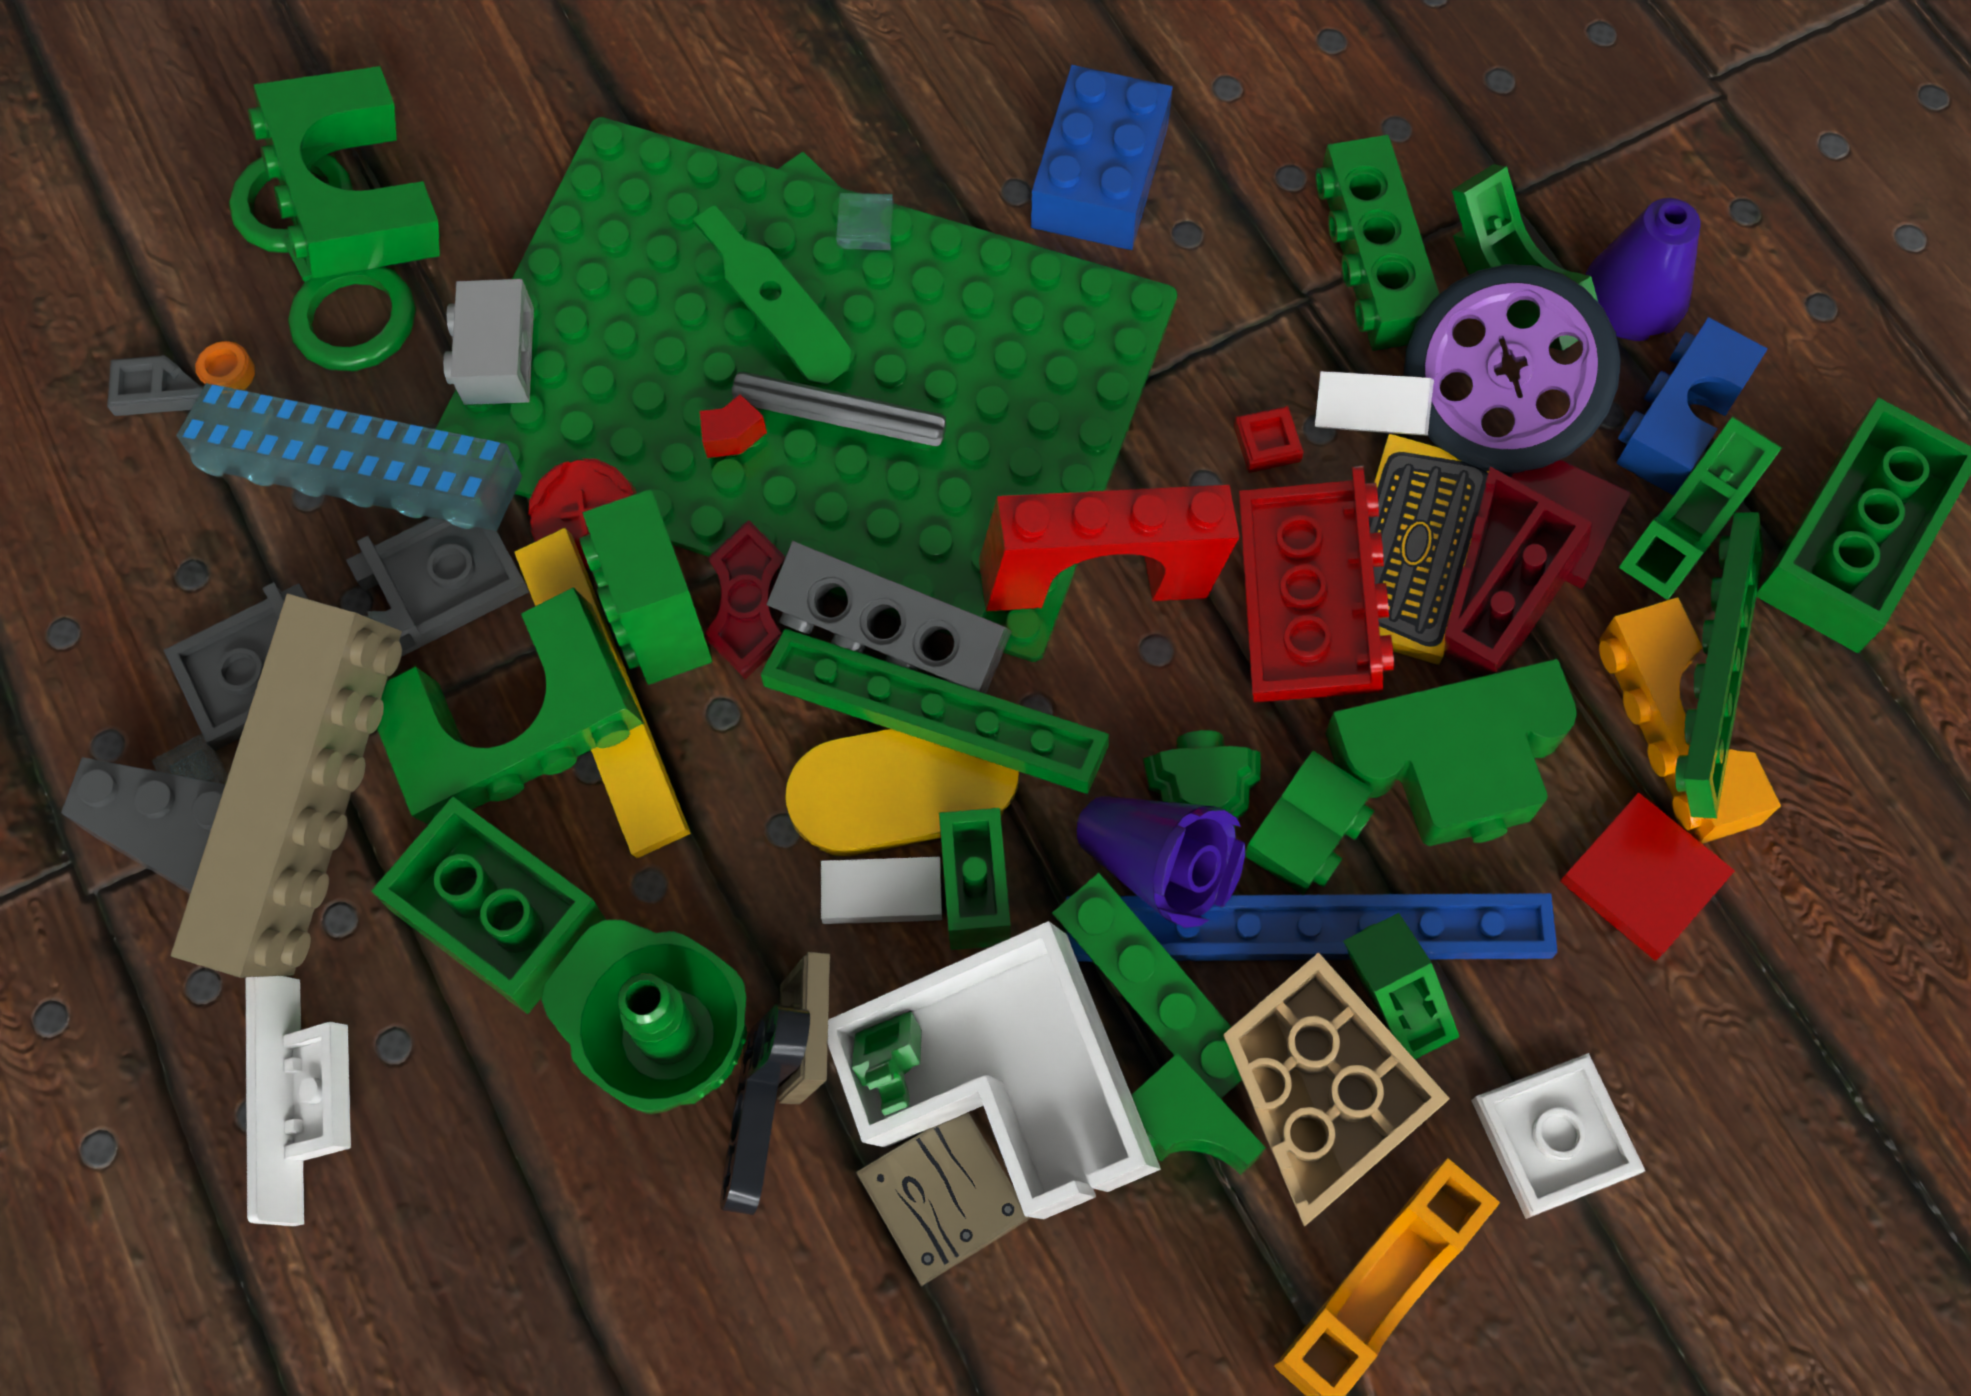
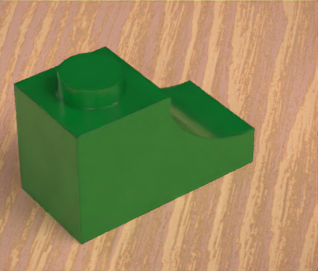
(1402, 985)
(1189, 1116)

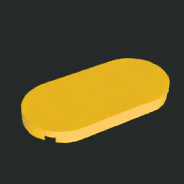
(888, 791)

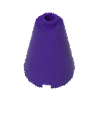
(1649, 271)
(1166, 852)

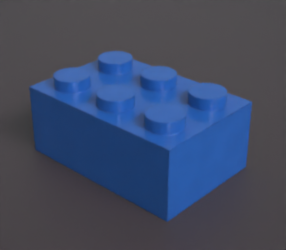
(1101, 157)

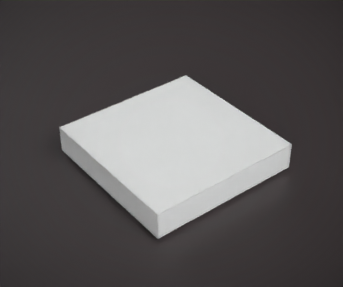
(1557, 1135)

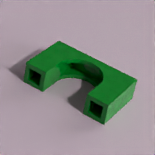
(335, 226)
(582, 710)

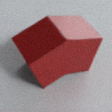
(731, 428)

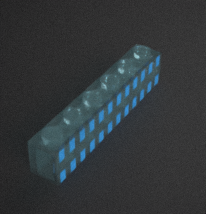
(351, 457)

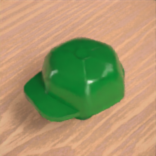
(648, 1014)

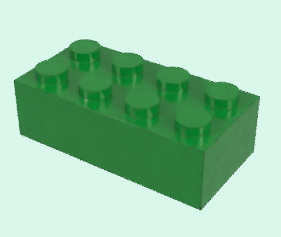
(1868, 526)

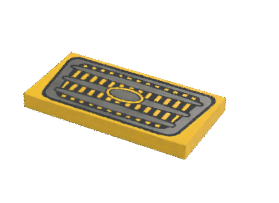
(1426, 531)

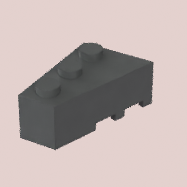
(146, 815)

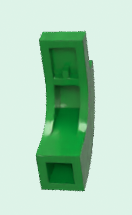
(1497, 236)
(1700, 508)

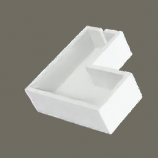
(1028, 1046)

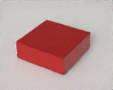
(1268, 439)

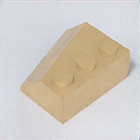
(1327, 1084)

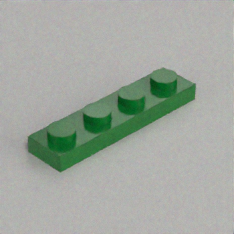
(1150, 981)

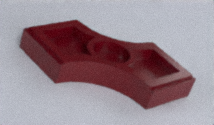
(744, 624)

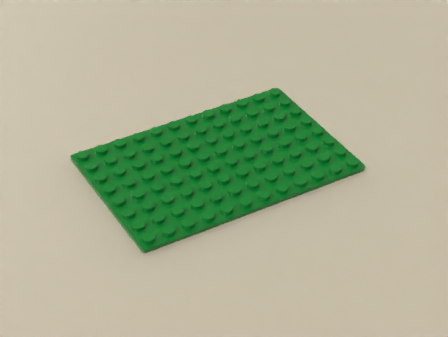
(641, 333)

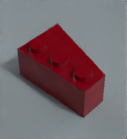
(1512, 571)

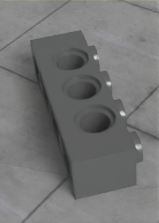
(812, 574)

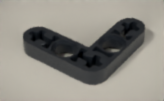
(769, 1056)

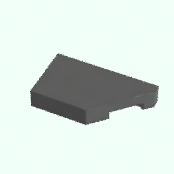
(149, 386)

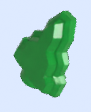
(1205, 772)

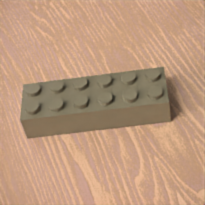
(288, 791)

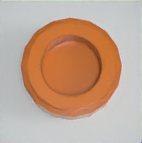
(225, 365)

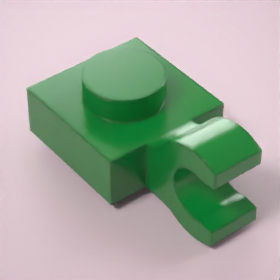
(884, 1057)

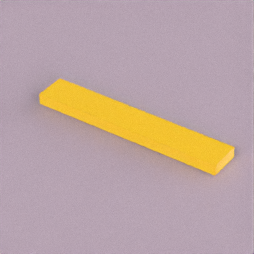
(632, 768)

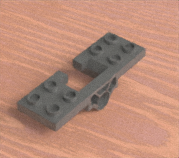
(429, 574)

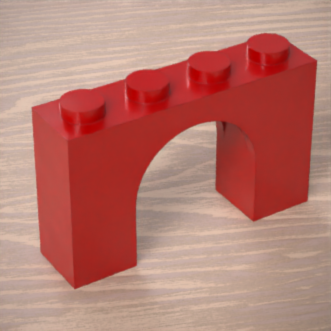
(1037, 536)

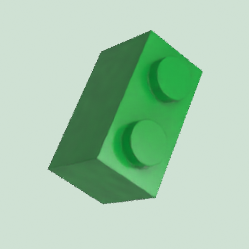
(975, 878)

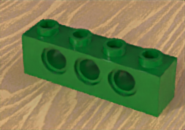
(1384, 216)

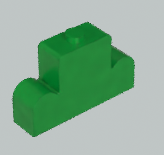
(1461, 749)

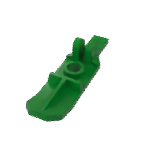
(790, 319)

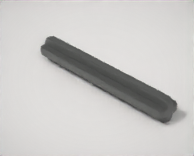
(840, 408)

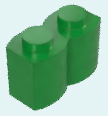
(1309, 824)

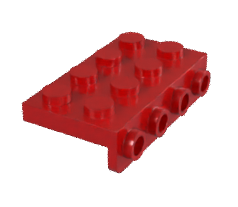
(1314, 590)

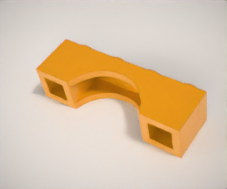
(1648, 655)
(1386, 1283)

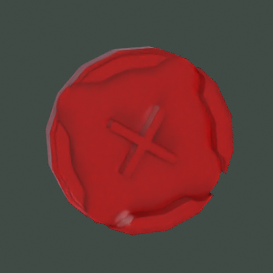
(570, 491)

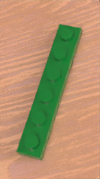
(1719, 679)
(936, 710)

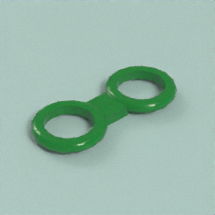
(315, 290)

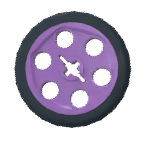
(1588, 382)

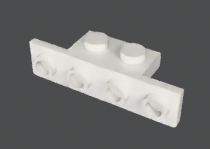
(292, 1098)

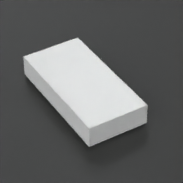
(1374, 403)
(881, 890)

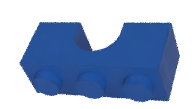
(1669, 436)

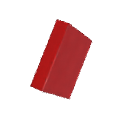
(1647, 876)

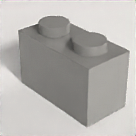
(490, 342)

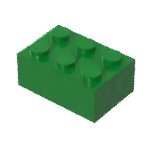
(643, 588)
(487, 903)

